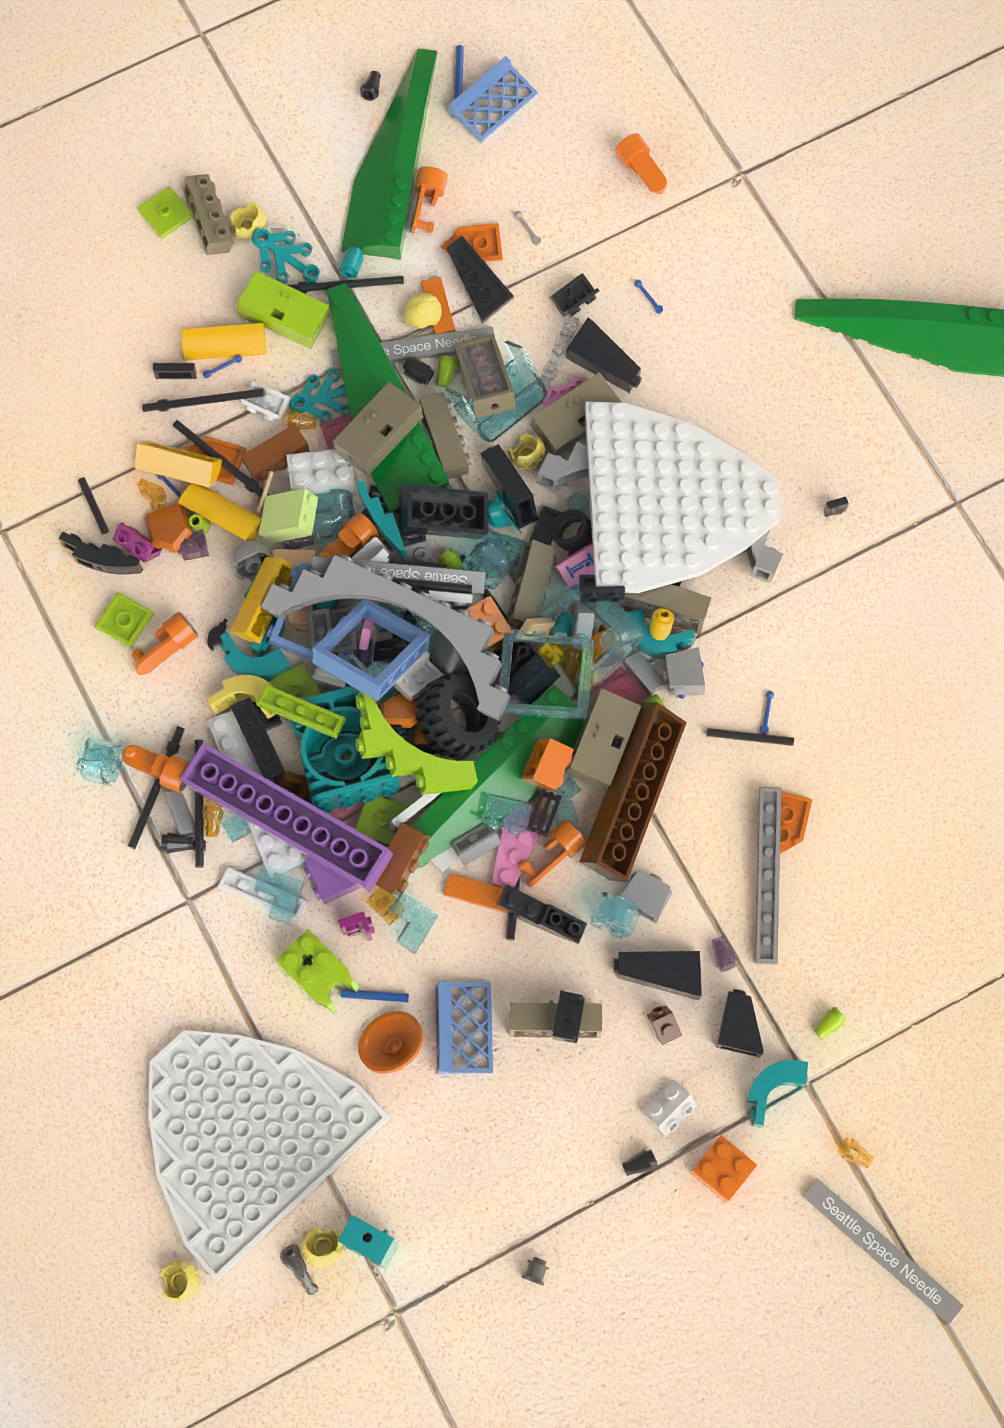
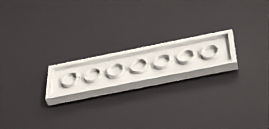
(231, 742)

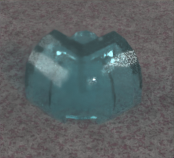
(331, 513)

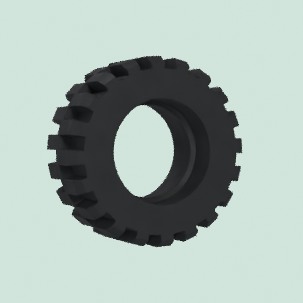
(439, 725)

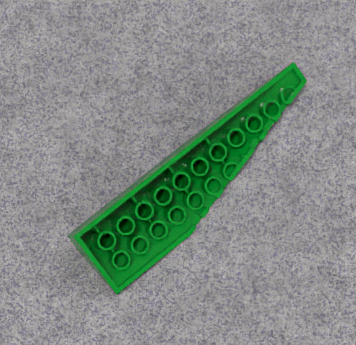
(388, 173)
(944, 334)
(364, 375)
(497, 773)

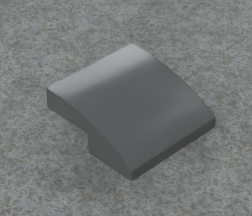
(323, 620)
(446, 657)

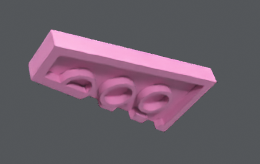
(513, 851)

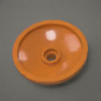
(385, 1035)

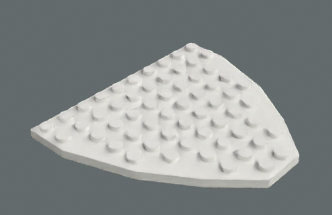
(668, 498)
(246, 1136)

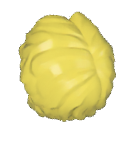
(247, 220)
(422, 310)
(528, 453)
(322, 1247)
(181, 1281)

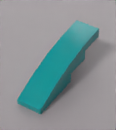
(385, 523)

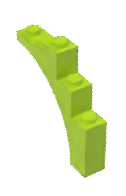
(402, 758)

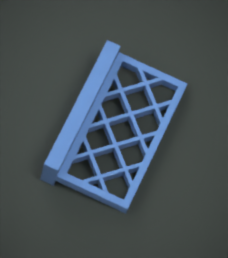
(478, 90)
(444, 1027)

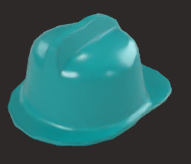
(498, 513)

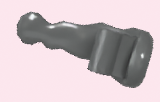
(293, 1260)

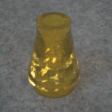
(301, 420)
(572, 661)
(212, 820)
(854, 1152)

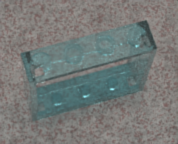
(581, 711)

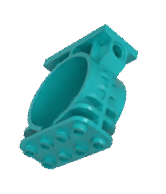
(332, 794)

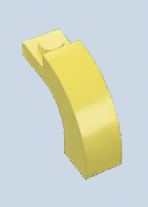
(236, 690)

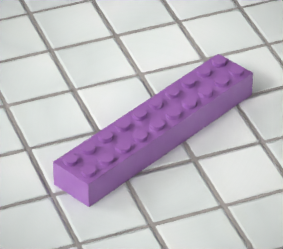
(287, 817)

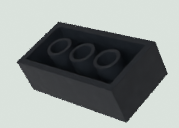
(443, 512)

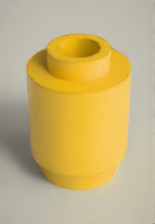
(661, 624)

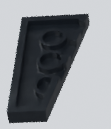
(480, 282)

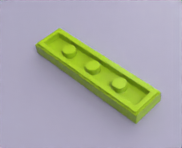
(301, 711)

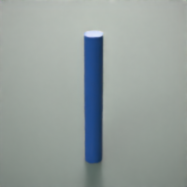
(459, 71)
(375, 995)

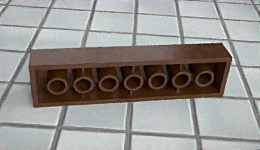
(633, 793)

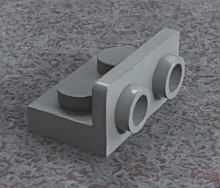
(416, 549)

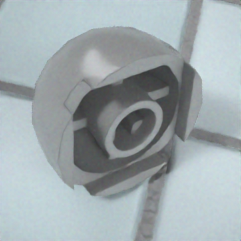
(248, 559)

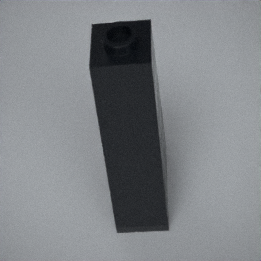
(599, 353)
(510, 486)
(664, 970)

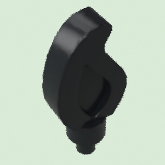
(214, 634)

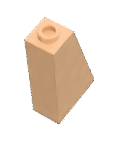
(299, 618)

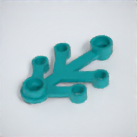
(283, 253)
(323, 397)

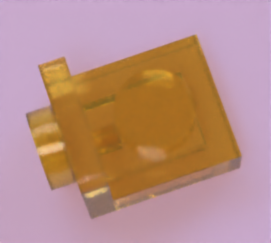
(153, 492)
(381, 903)

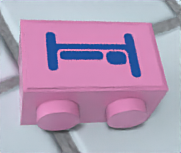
(576, 564)

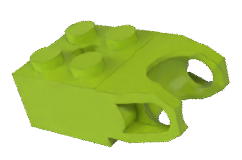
(321, 975)

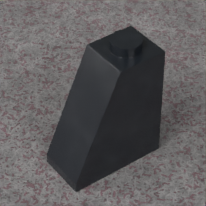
(739, 1026)

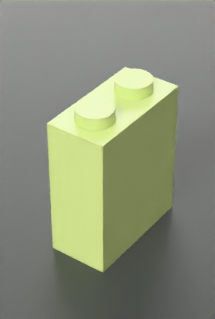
(288, 515)

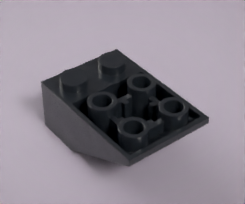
(529, 672)

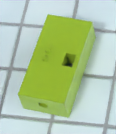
(283, 309)

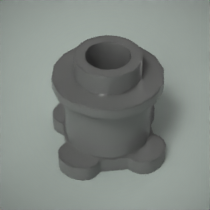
(536, 1271)

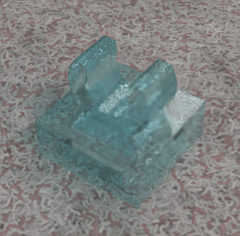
(568, 788)

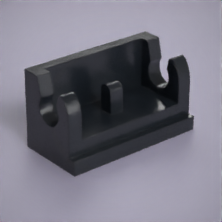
(568, 1017)

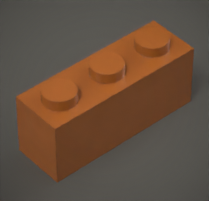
(272, 453)
(406, 849)

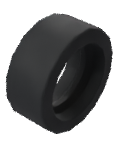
(563, 521)

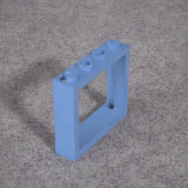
(273, 631)
(354, 676)

